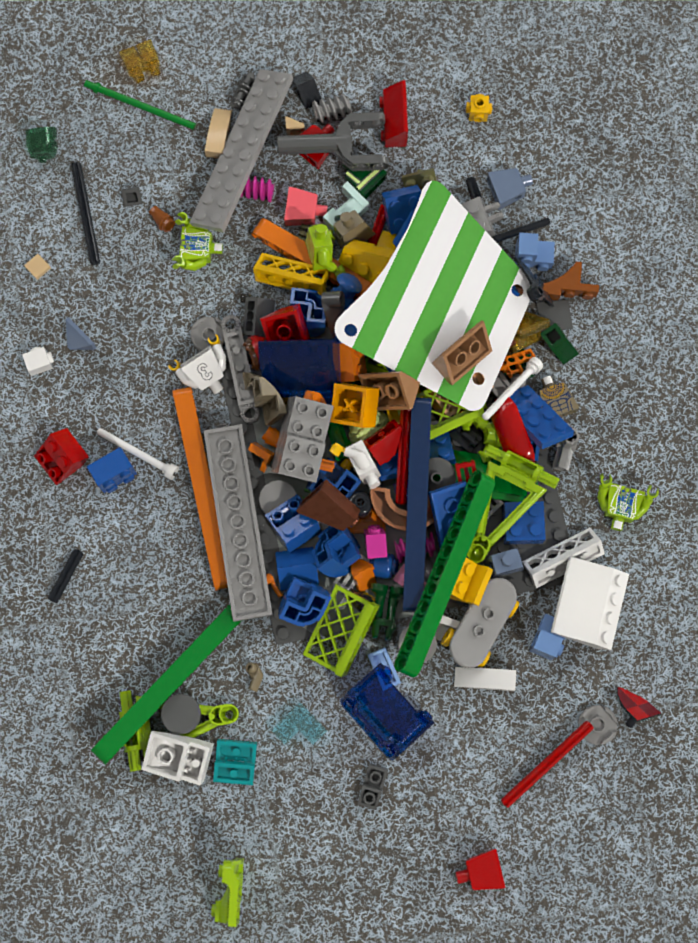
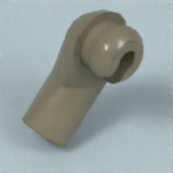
(256, 676)

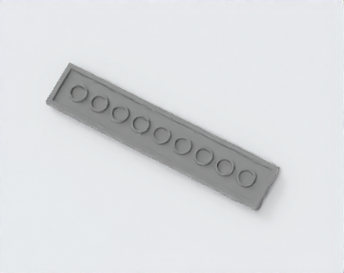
(241, 150)
(237, 523)

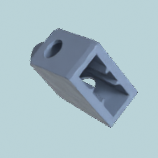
(508, 186)
(504, 563)

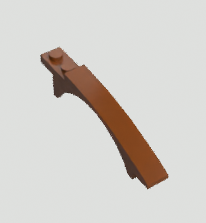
(569, 285)

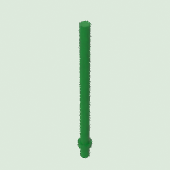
(97, 88)

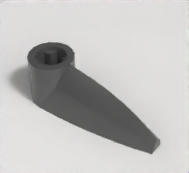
(333, 307)

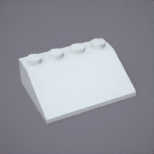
(590, 603)

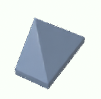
(77, 338)

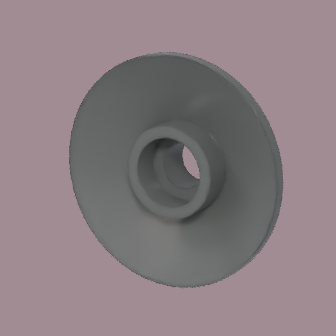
(444, 469)

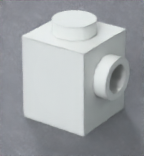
(38, 360)

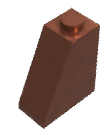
(329, 507)

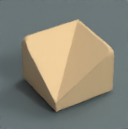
(294, 127)

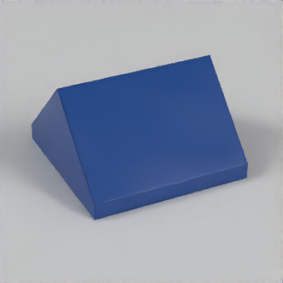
(297, 564)

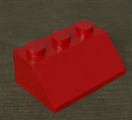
(395, 110)
(285, 324)

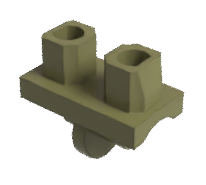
(419, 178)

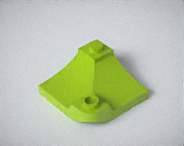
(228, 907)

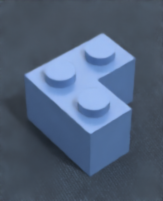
(534, 252)
(546, 643)

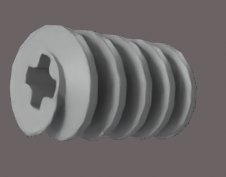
(331, 108)

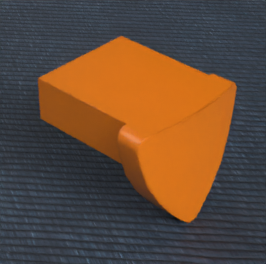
(262, 452)
(363, 574)

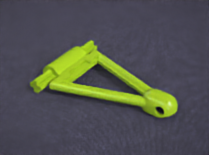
(520, 473)
(141, 737)

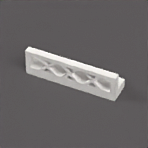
(553, 568)

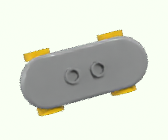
(482, 624)

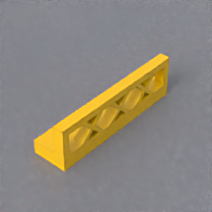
(288, 277)

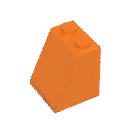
(351, 363)

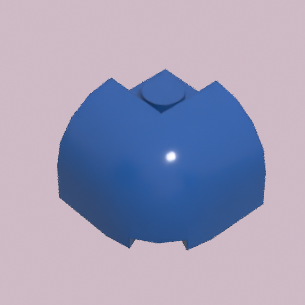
(312, 309)
(339, 478)
(336, 552)
(303, 603)

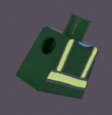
(365, 181)

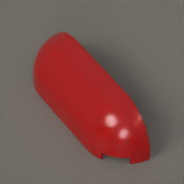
(512, 430)

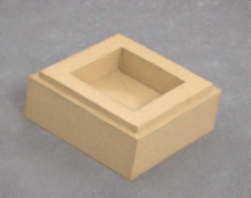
(37, 266)

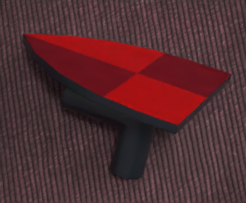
(635, 706)

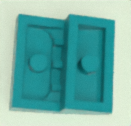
(235, 771)

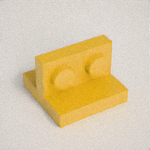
(471, 583)

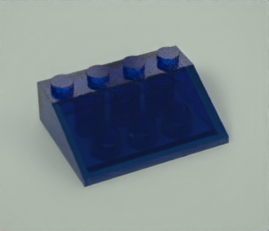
(301, 365)

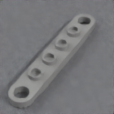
(238, 364)

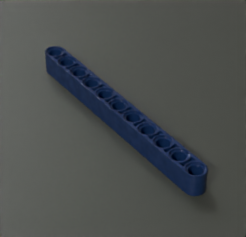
(417, 503)

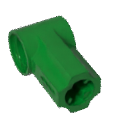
(337, 435)

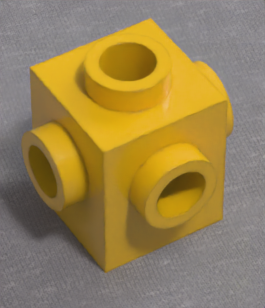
(478, 108)

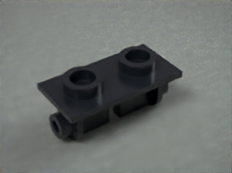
(465, 438)

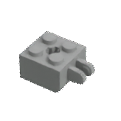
(478, 210)

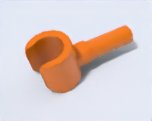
(270, 580)

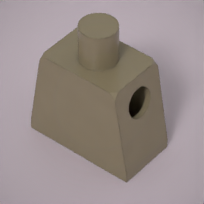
(351, 227)

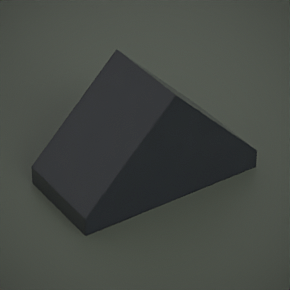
(306, 89)

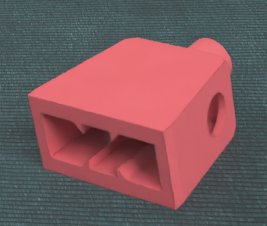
(302, 208)

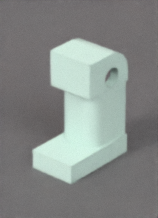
(354, 202)

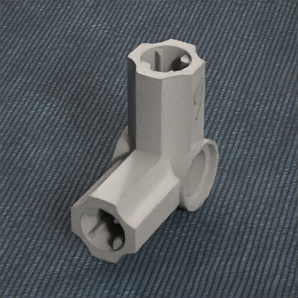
(564, 452)

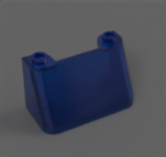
(385, 713)

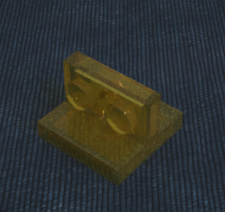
(529, 331)

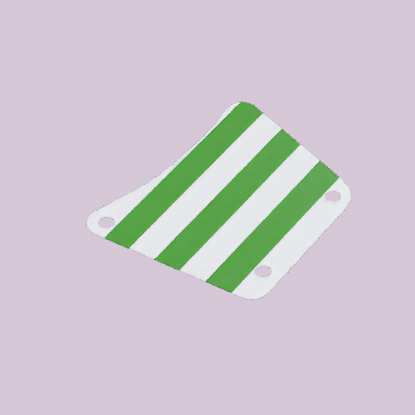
(433, 292)

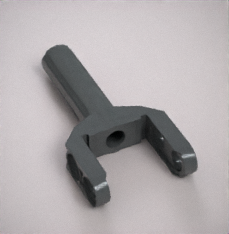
(339, 142)

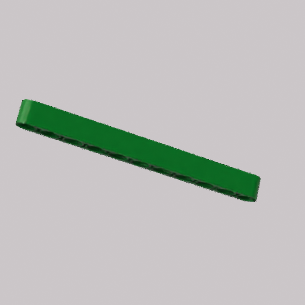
(444, 574)
(165, 686)

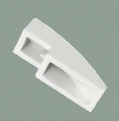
(485, 678)

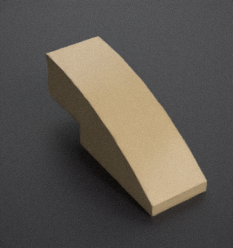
(218, 132)

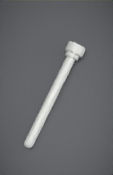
(533, 367)
(167, 469)

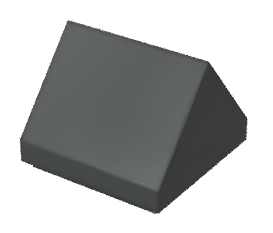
(131, 196)

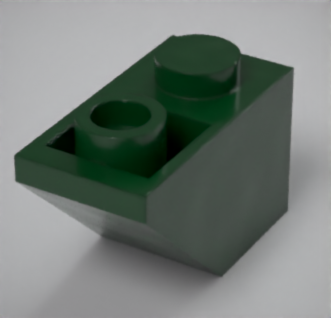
(559, 343)

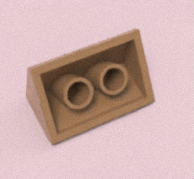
(464, 354)
(396, 389)

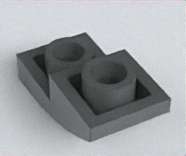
(372, 786)

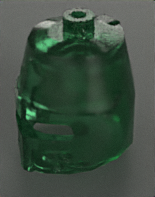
(42, 143)

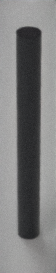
(523, 229)

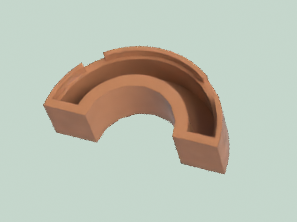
(389, 512)

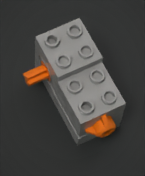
(303, 438)

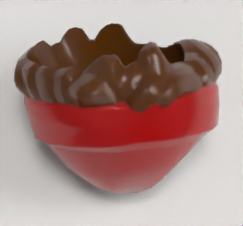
(251, 346)

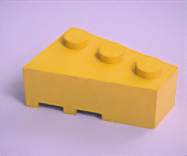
(365, 258)

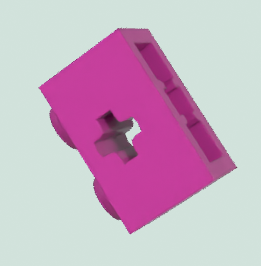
(375, 542)

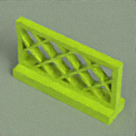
(452, 422)
(355, 639)

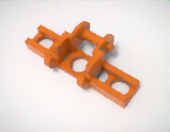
(505, 367)

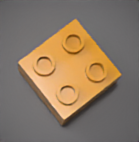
(354, 405)

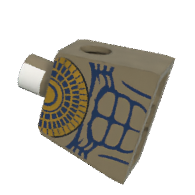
(558, 397)

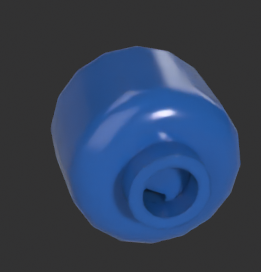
(385, 566)

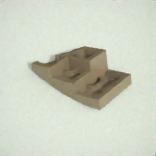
(265, 397)

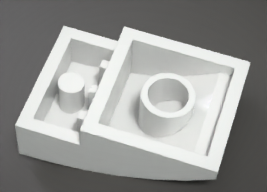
(177, 757)

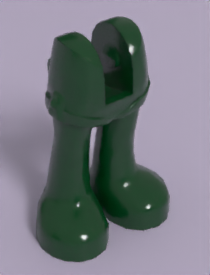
(380, 592)

